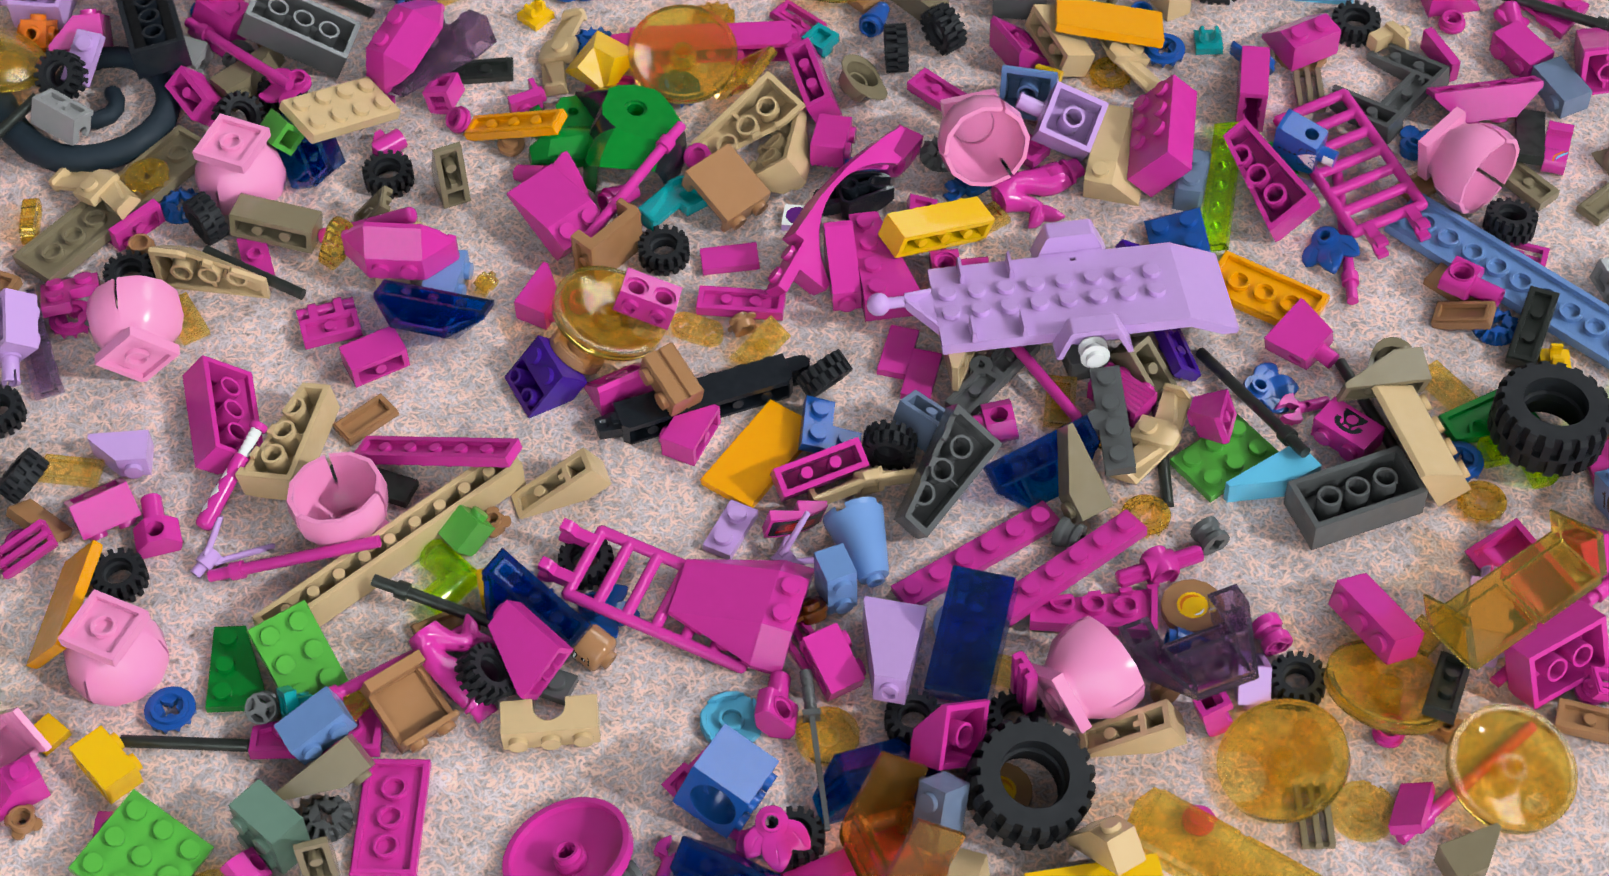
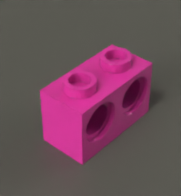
(647, 298)

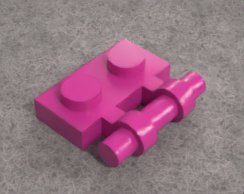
(329, 322)

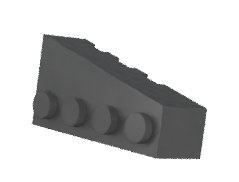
(947, 469)

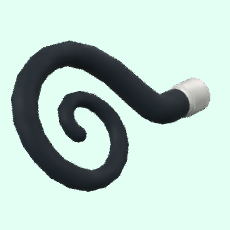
(105, 155)

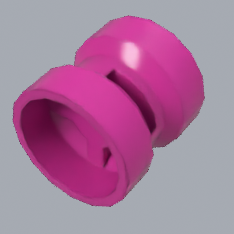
(1271, 634)

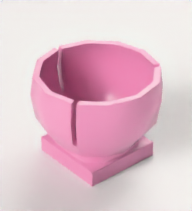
(978, 135)
(1454, 153)
(238, 160)
(142, 331)
(339, 509)
(113, 651)
(1087, 676)

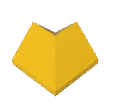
(600, 62)

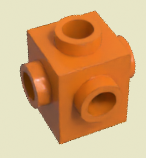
(39, 29)

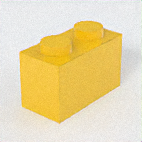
(106, 763)

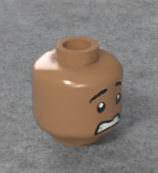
(595, 649)

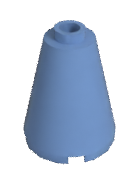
(864, 537)

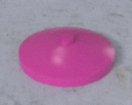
(571, 840)

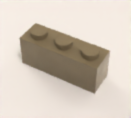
(275, 223)

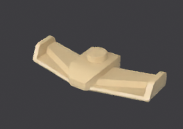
(560, 51)
(1132, 61)
(95, 187)
(1159, 434)
(864, 483)

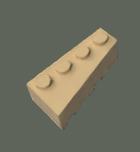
(290, 442)

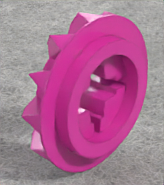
(60, 324)

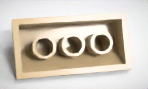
(1423, 441)

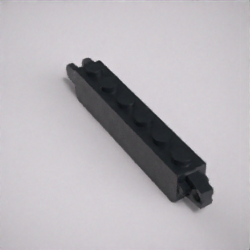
(731, 389)

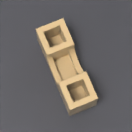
(576, 725)

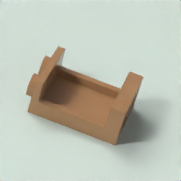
(728, 187)
(613, 243)
(409, 703)

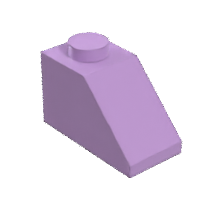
(125, 451)
(1258, 690)

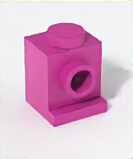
(443, 93)

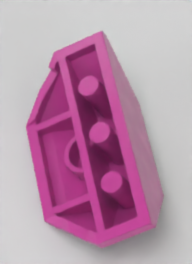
(402, 41)
(1488, 99)
(399, 250)

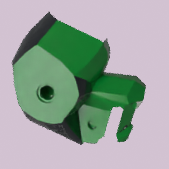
(612, 130)

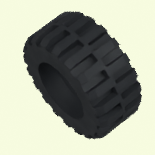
(1543, 445)
(1055, 752)

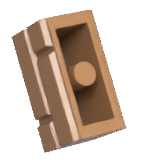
(671, 379)

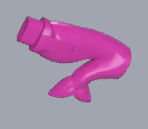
(1045, 180)
(434, 642)

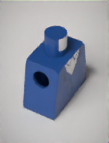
(1303, 143)

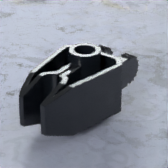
(859, 193)

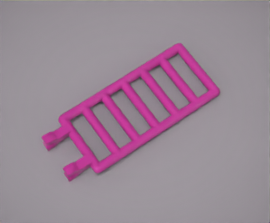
(1369, 228)
(592, 542)

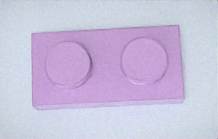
(88, 47)
(730, 530)

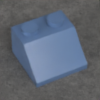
(1027, 80)

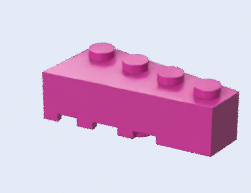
(1274, 186)
(878, 267)

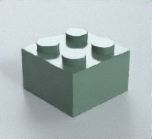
(268, 826)

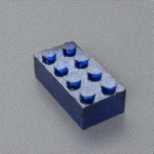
(971, 635)

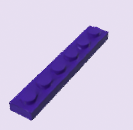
(1173, 346)

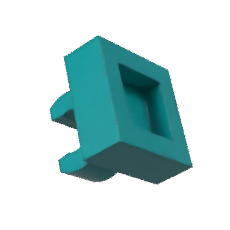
(822, 39)
(1208, 41)
(290, 699)

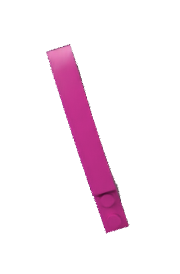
(803, 257)

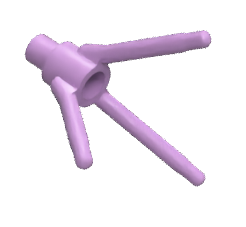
(784, 551)
(209, 557)

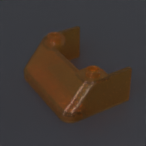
(880, 820)

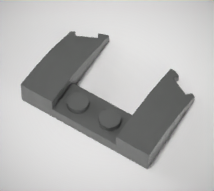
(1416, 75)

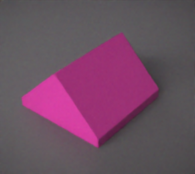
(1014, 45)
(616, 387)

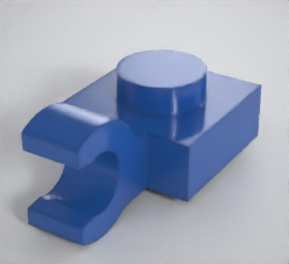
(958, 189)

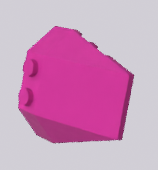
(743, 606)

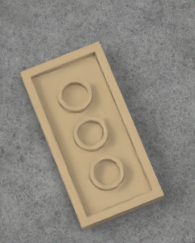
(339, 109)

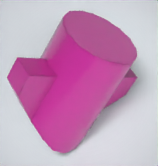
(1508, 13)
(392, 140)

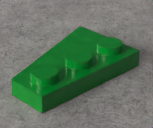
(1469, 420)
(232, 671)

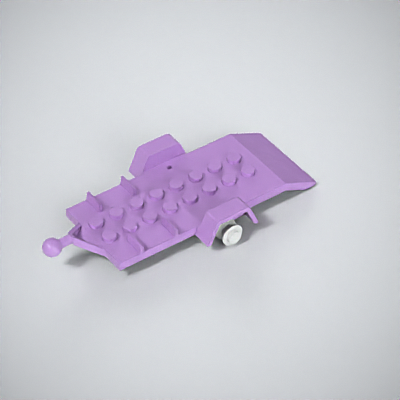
(1070, 295)

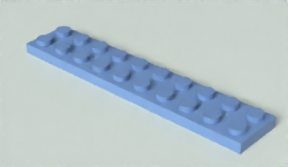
(1578, 317)

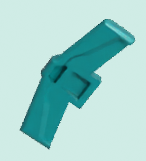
(667, 201)

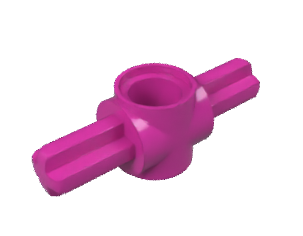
(1159, 565)

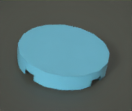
(722, 710)

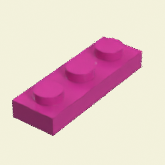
(730, 301)

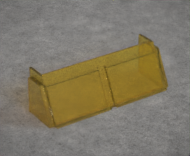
(1520, 592)
(1201, 844)

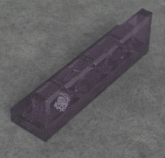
(42, 363)

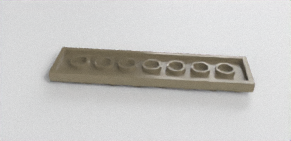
(86, 227)

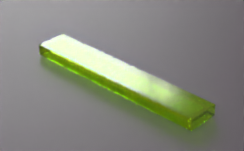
(1220, 190)

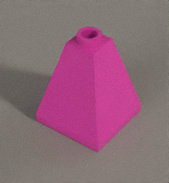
(1592, 58)

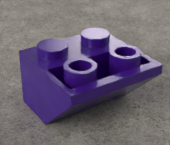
(543, 379)

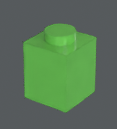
(283, 133)
(466, 530)

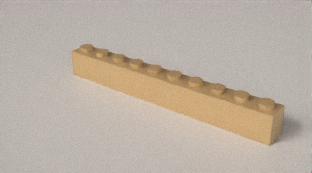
(402, 540)

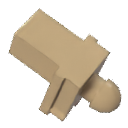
(1389, 34)

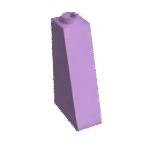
(892, 645)

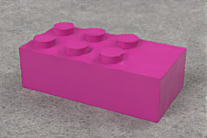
(1162, 135)

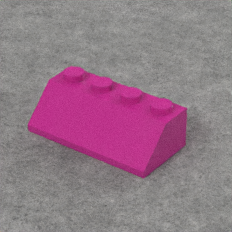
(219, 411)

